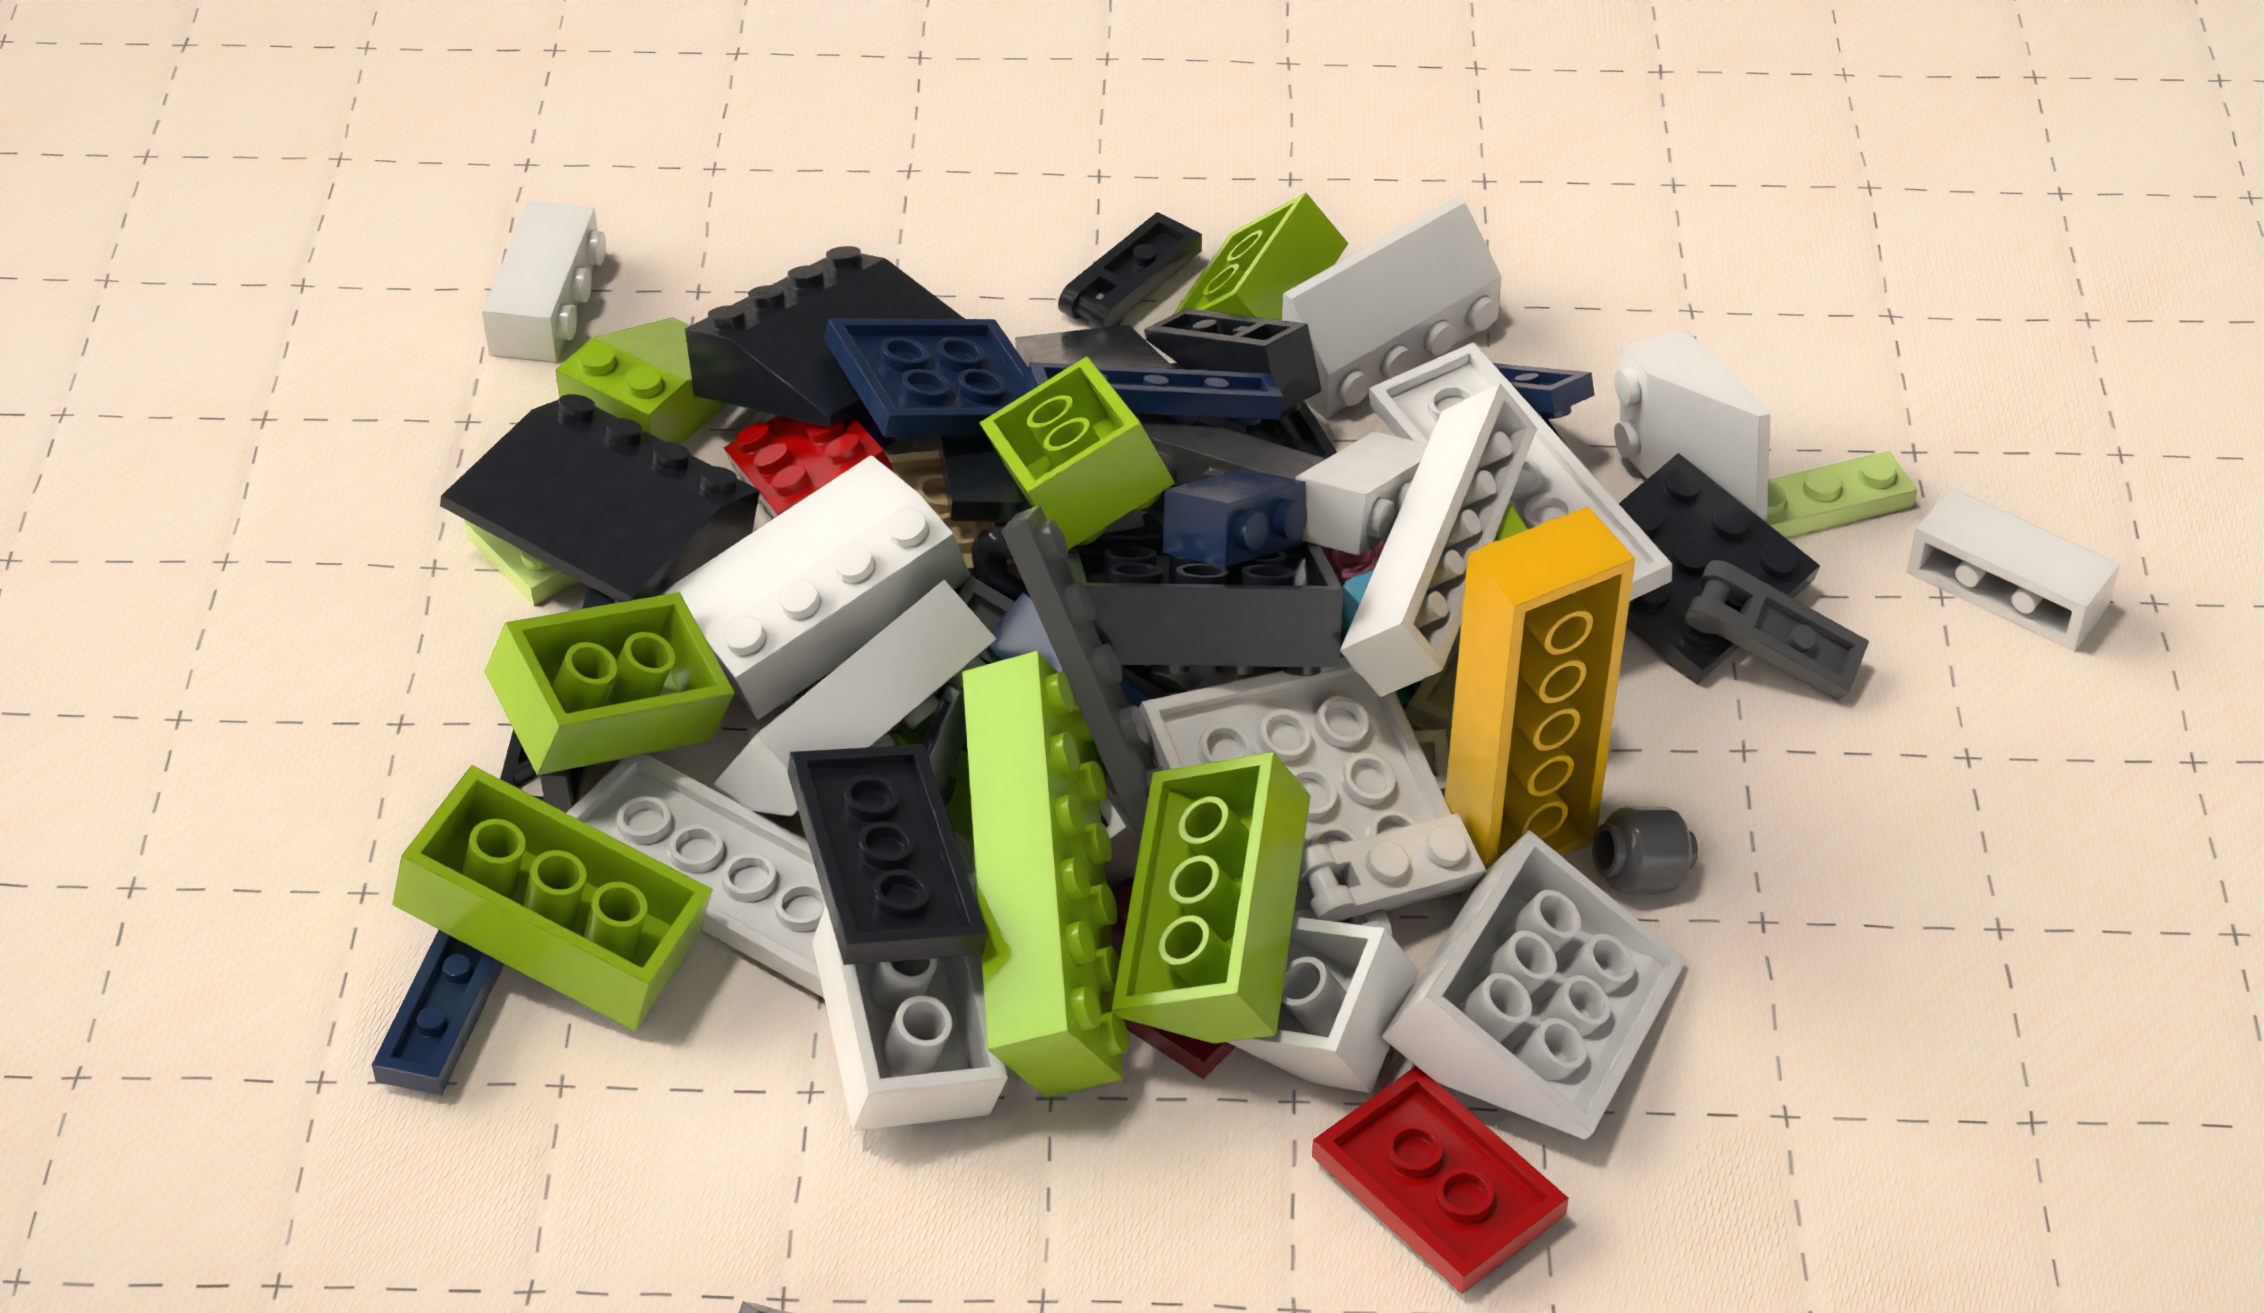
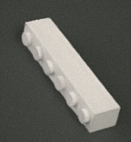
(1449, 510)

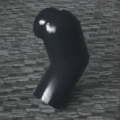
(990, 564)

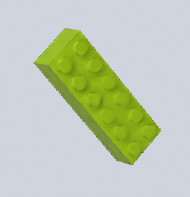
(1042, 878)

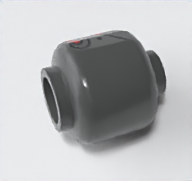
(1644, 850)

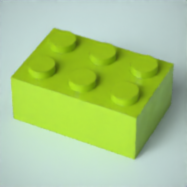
(1078, 453)
(608, 682)

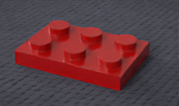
(797, 458)
(1439, 1178)

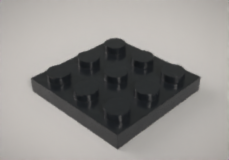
(1691, 525)

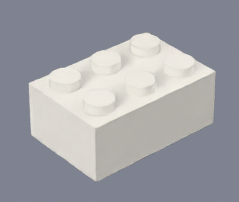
(908, 1037)

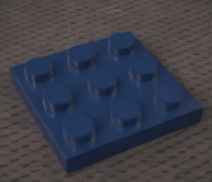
(928, 372)

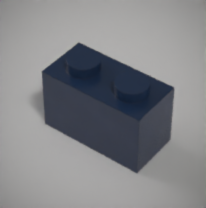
(1234, 517)

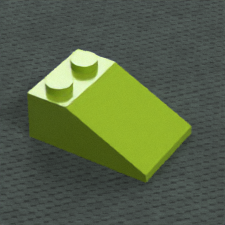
(641, 378)

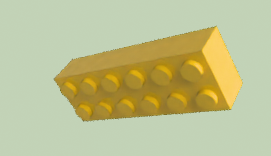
(1538, 684)

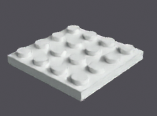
(1332, 735)

